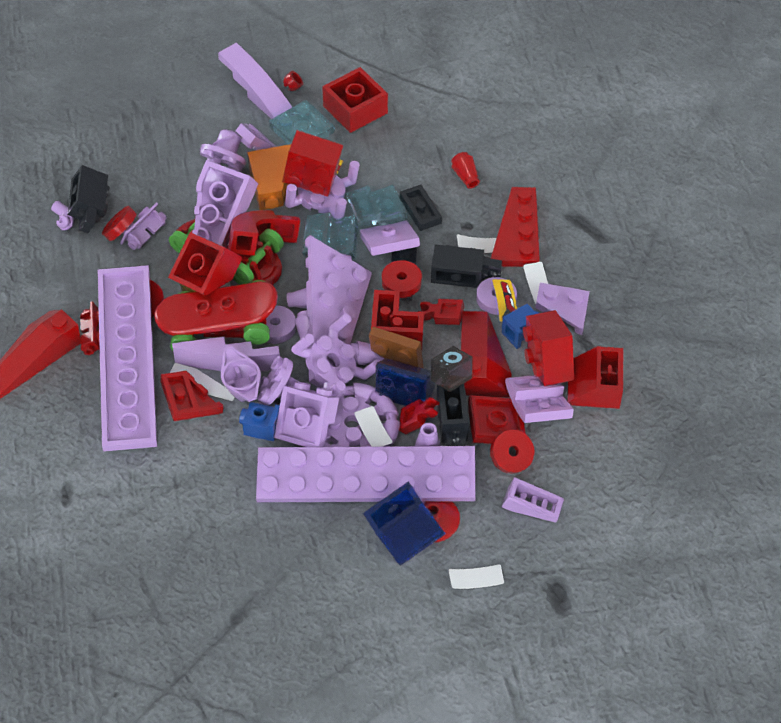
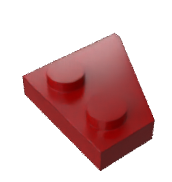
(187, 397)

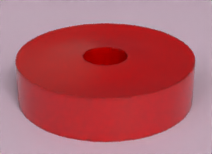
(119, 223)
(402, 269)
(500, 451)

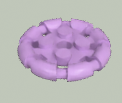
(363, 395)

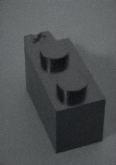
(88, 197)
(462, 266)
(453, 416)

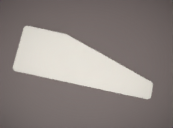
(213, 387)

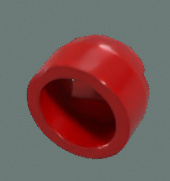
(293, 81)

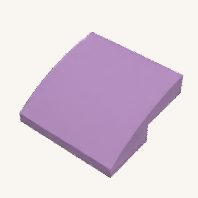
(538, 402)

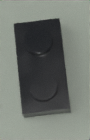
(420, 207)

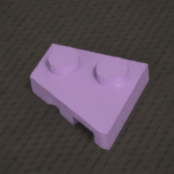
(253, 138)
(568, 302)

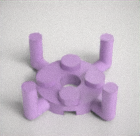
(333, 203)
(341, 353)

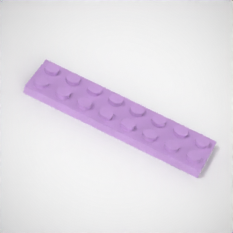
(126, 359)
(364, 473)

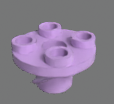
(225, 150)
(272, 385)

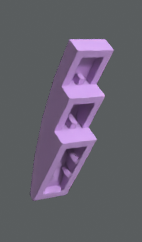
(254, 79)
(209, 353)

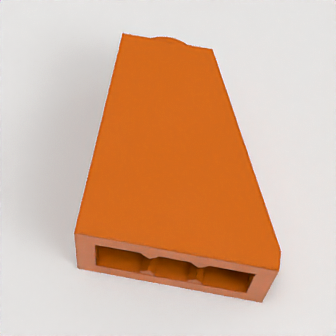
(267, 170)

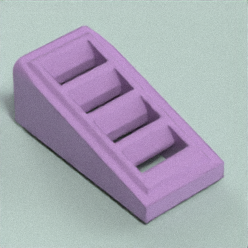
(521, 506)

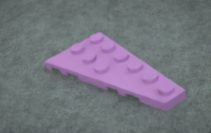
(333, 289)

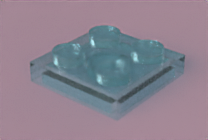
(302, 118)

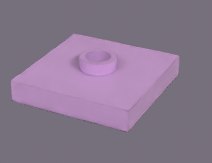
(389, 238)

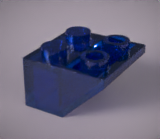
(403, 382)
(404, 523)

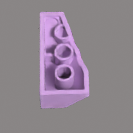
(220, 199)

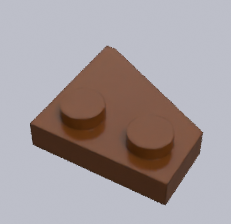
(396, 347)

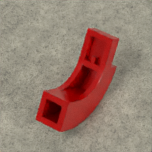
(249, 226)

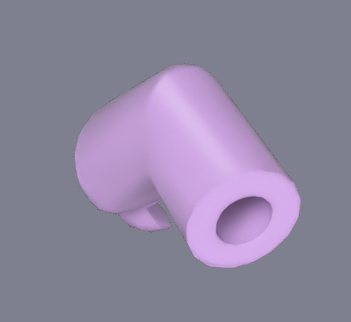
(65, 221)

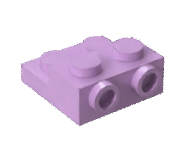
(305, 415)

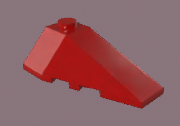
(38, 348)
(488, 359)

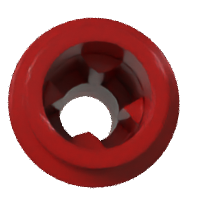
(465, 168)

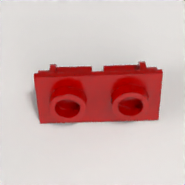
(90, 323)

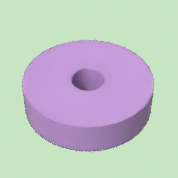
(486, 298)
(286, 325)

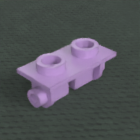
(149, 220)

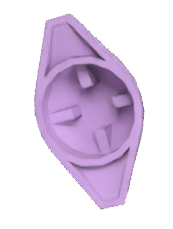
(240, 375)

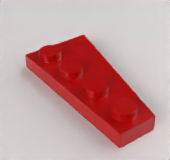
(518, 233)

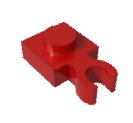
(444, 312)
(416, 413)

